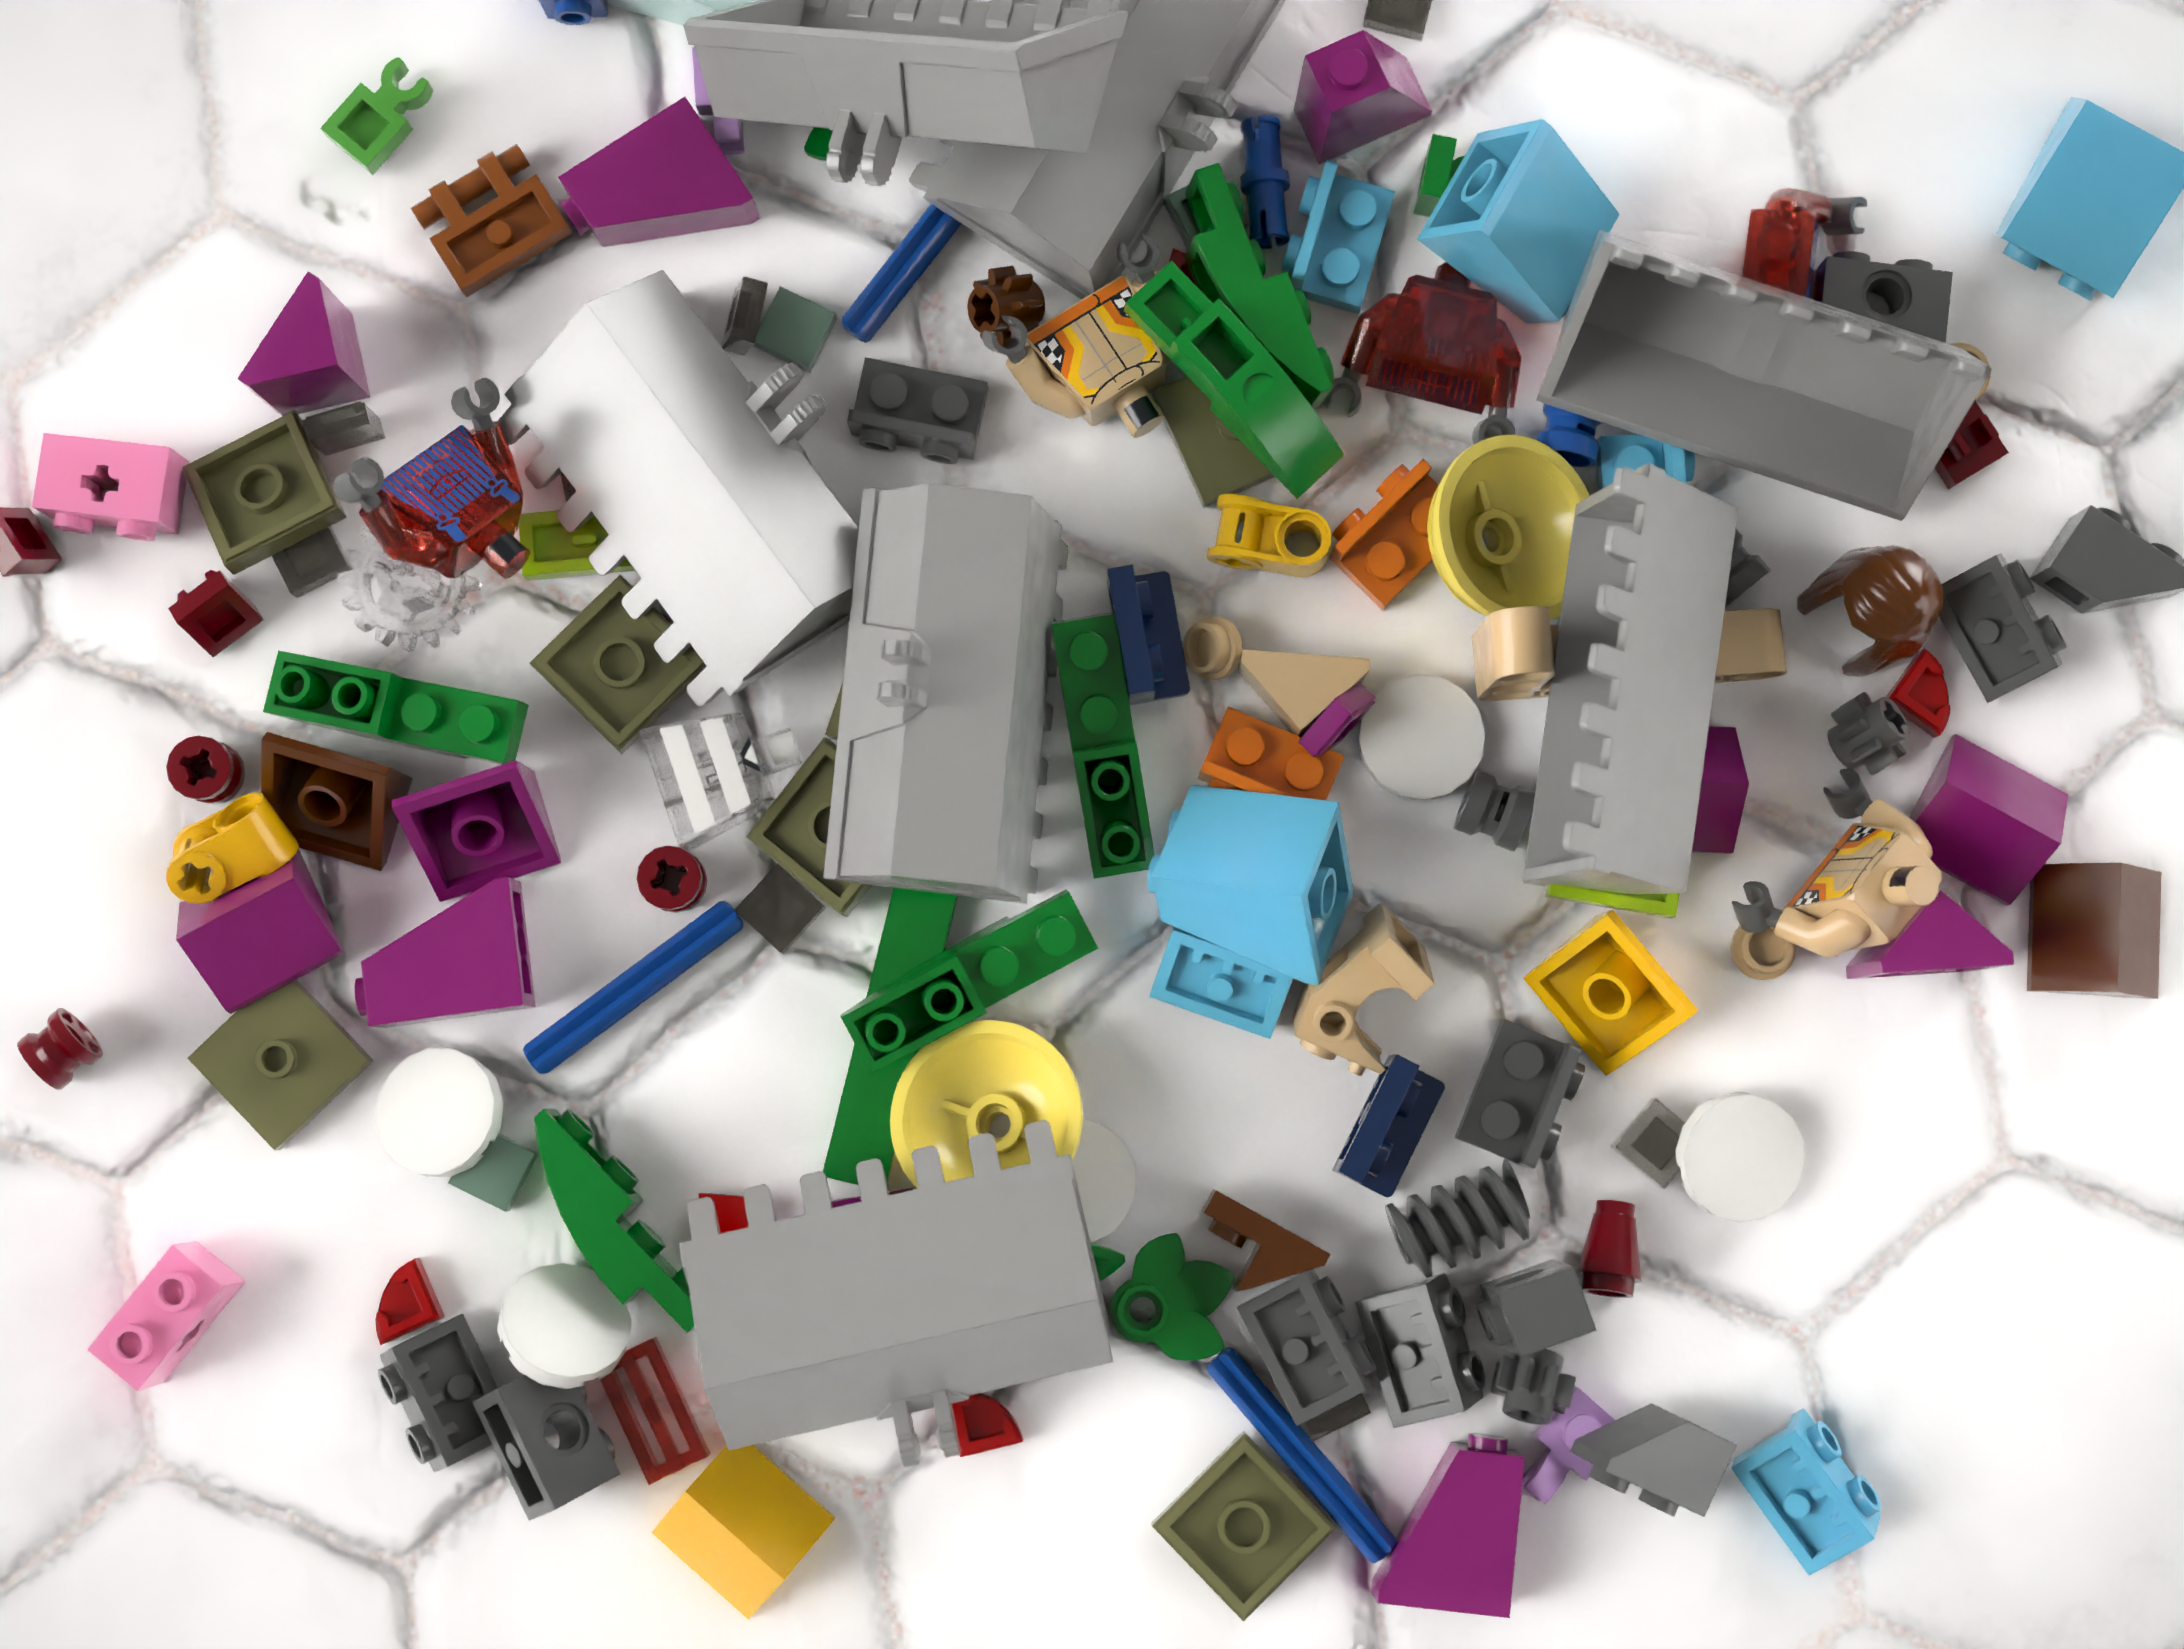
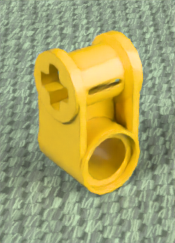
(1264, 536)
(229, 849)

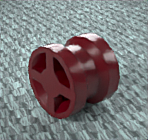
(219, 775)
(687, 884)
(59, 1048)

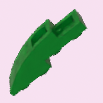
(1233, 269)
(1238, 376)
(395, 708)
(1103, 744)
(967, 979)
(594, 1205)

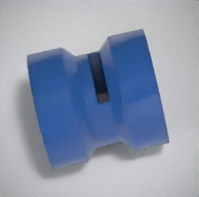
(1570, 436)

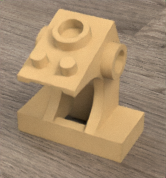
(1373, 960)

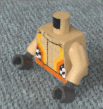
(1092, 355)
(1860, 889)

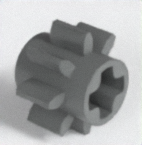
(1868, 733)
(1533, 1386)

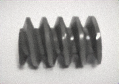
(1460, 1219)

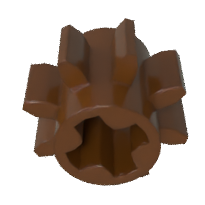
(1005, 295)

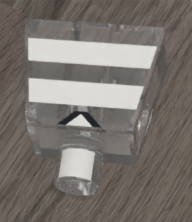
(715, 773)

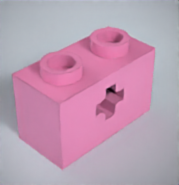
(78, 470)
(166, 1315)

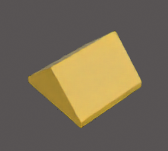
(1609, 992)
(743, 1526)

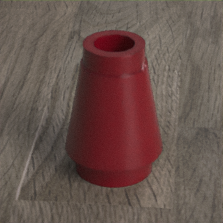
(1611, 1251)

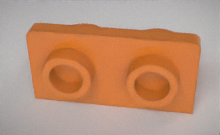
(1390, 542)
(1266, 760)

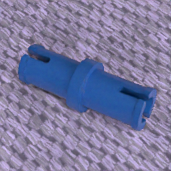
(1265, 181)

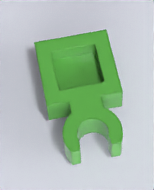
(373, 124)

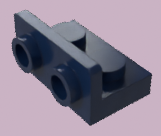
(1148, 635)
(1389, 1126)

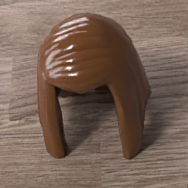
(1887, 597)

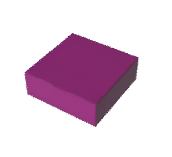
(1338, 720)

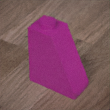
(1356, 95)
(657, 183)
(454, 964)
(1460, 1534)

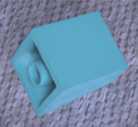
(2092, 199)
(1520, 219)
(1256, 876)

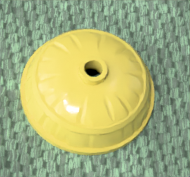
(1524, 507)
(971, 1079)

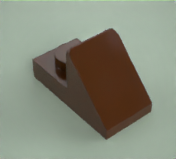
(1276, 1251)

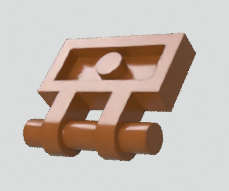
(499, 234)

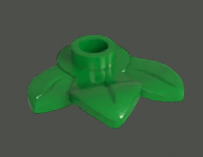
(1182, 1300)

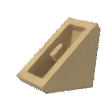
(1300, 684)

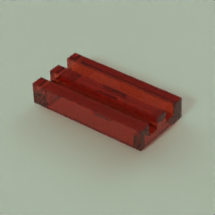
(630, 1424)

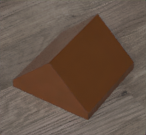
(332, 799)
(2095, 930)

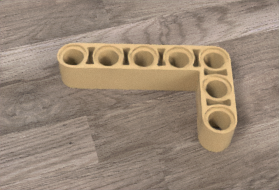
(1518, 648)

